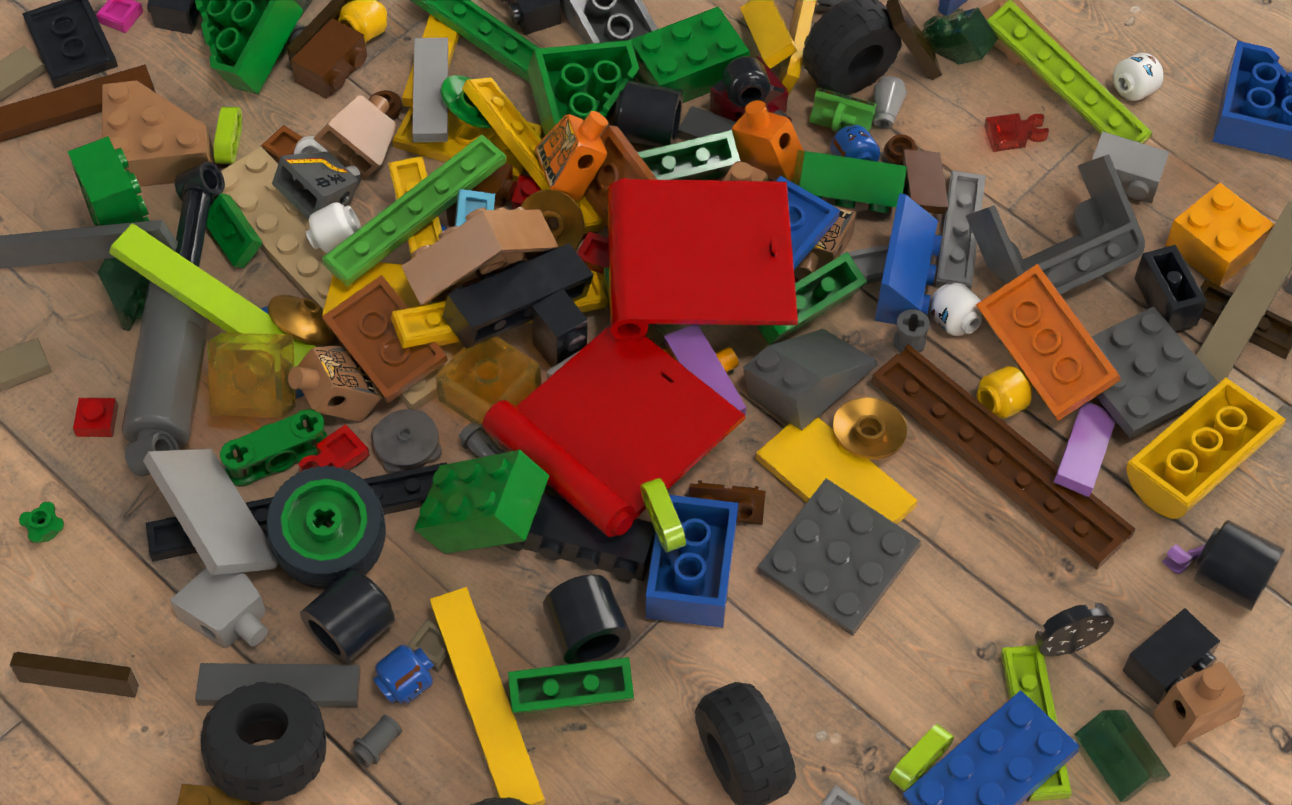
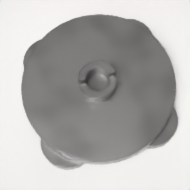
(406, 440)

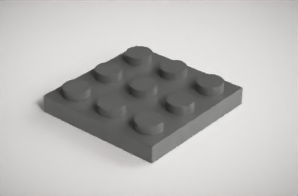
(1155, 372)
(839, 556)

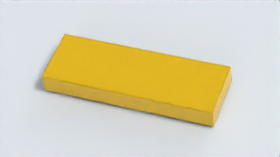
(768, 31)

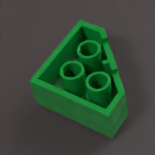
(246, 37)
(580, 79)

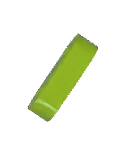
(228, 135)
(663, 515)
(921, 757)

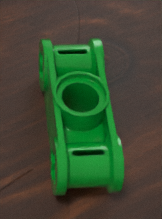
(273, 447)

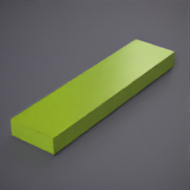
(1027, 672)

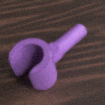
(1179, 560)

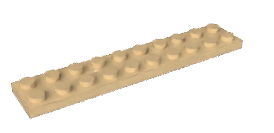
(286, 244)

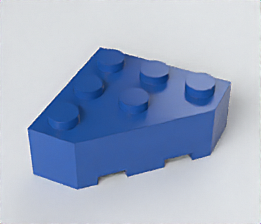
(1256, 103)

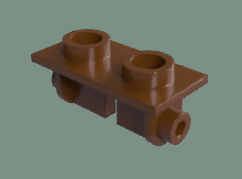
(749, 500)

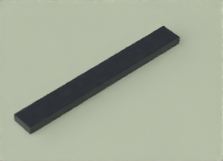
(395, 492)

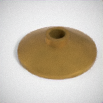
(564, 208)
(299, 318)
(873, 418)

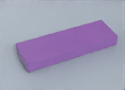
(695, 353)
(1085, 449)

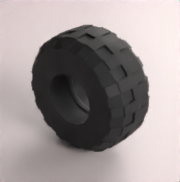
(851, 46)
(745, 744)
(271, 769)

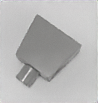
(222, 608)

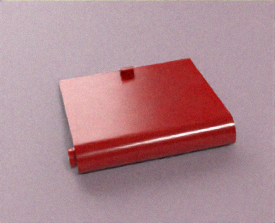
(699, 254)
(613, 425)

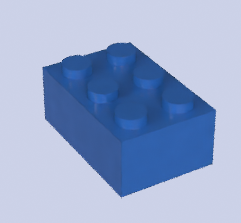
(694, 579)

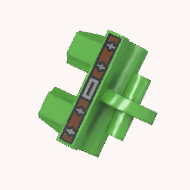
(841, 111)

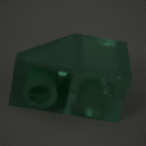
(960, 36)
(124, 289)

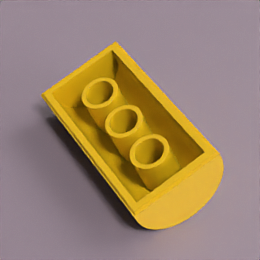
(1201, 449)

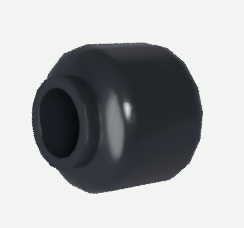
(746, 81)

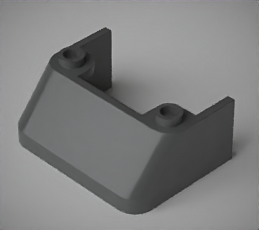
(1104, 241)

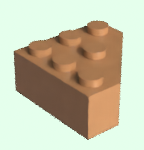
(152, 133)
(480, 246)

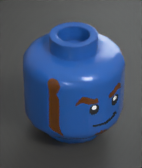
(855, 143)
(404, 674)

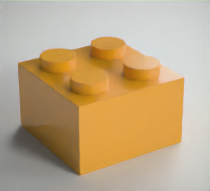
(1219, 234)

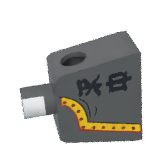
(315, 181)

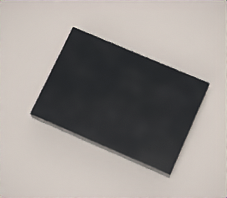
(69, 41)

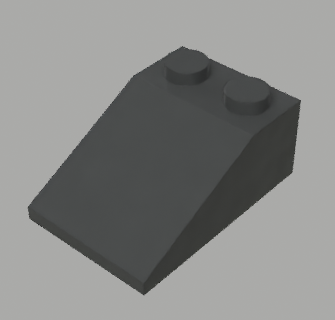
(608, 19)
(805, 375)

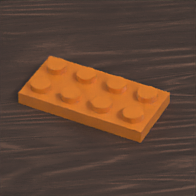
(1048, 342)

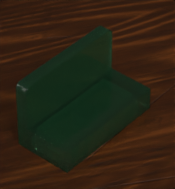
(1121, 753)

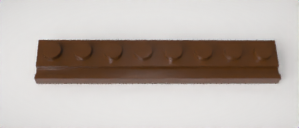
(1001, 456)

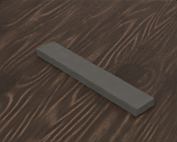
(72, 244)

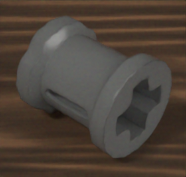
(912, 328)

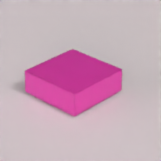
(119, 14)

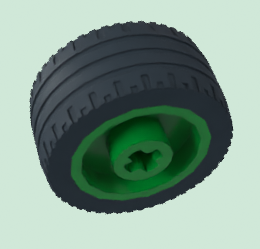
(300, 518)

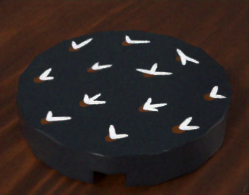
(1074, 629)

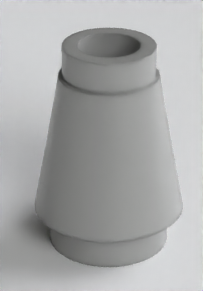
(889, 97)

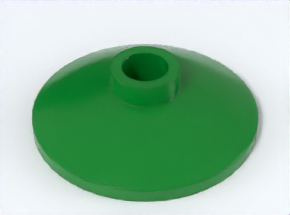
(459, 102)

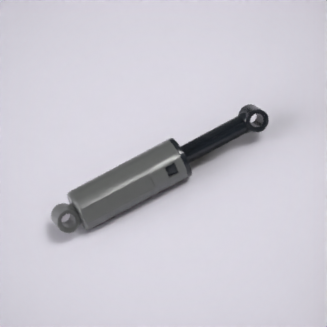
(171, 339)

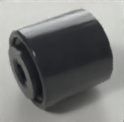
(649, 114)
(1237, 564)
(348, 616)
(586, 619)

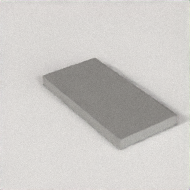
(211, 511)

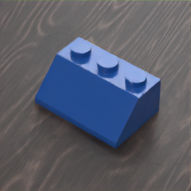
(908, 262)

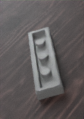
(430, 71)
(958, 241)

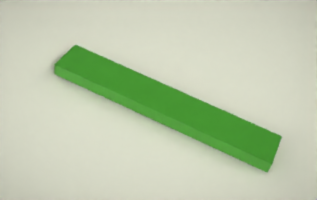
(413, 210)

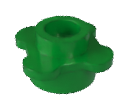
(45, 531)

